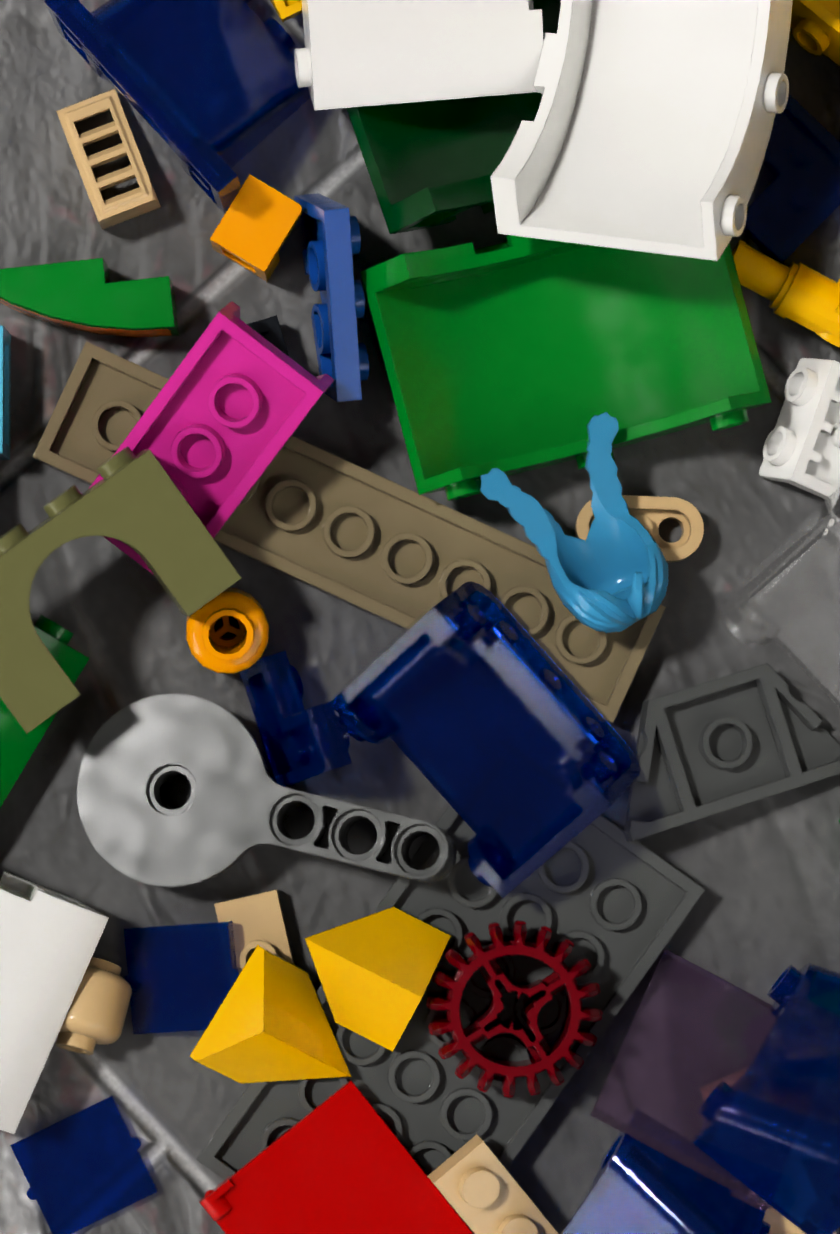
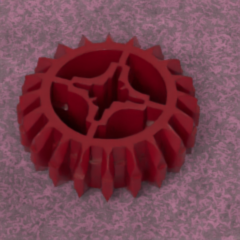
(543, 1056)

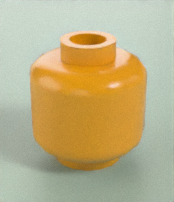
(231, 653)

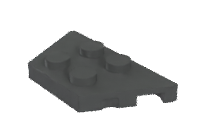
(723, 750)

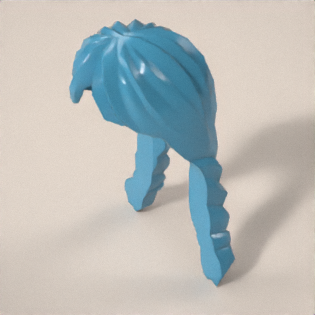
(619, 567)

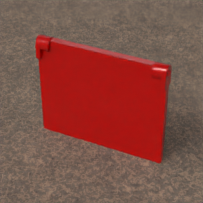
(333, 1176)

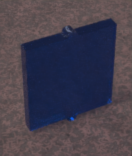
(179, 974)
(84, 1167)

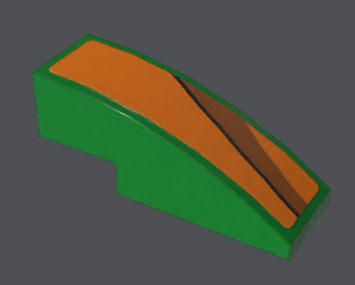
(84, 299)

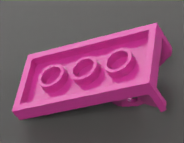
(224, 418)

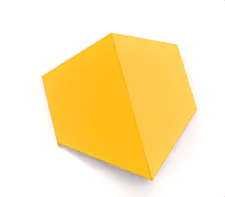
(377, 971)
(271, 1027)

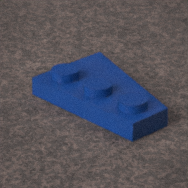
(343, 301)

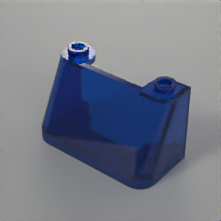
(492, 732)
(783, 1115)

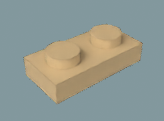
(487, 1193)

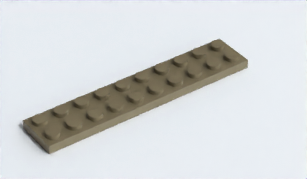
(355, 532)

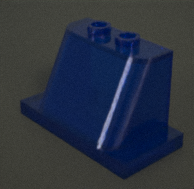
(196, 72)

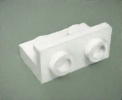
(807, 433)

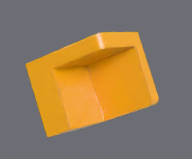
(256, 227)

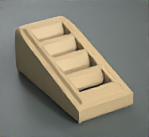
(125, 205)

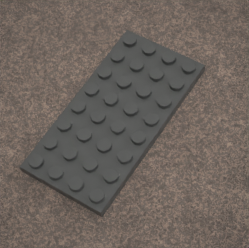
(596, 891)

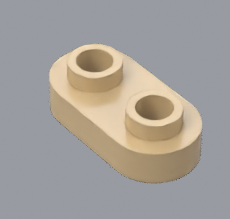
(650, 513)

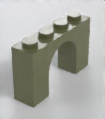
(131, 504)

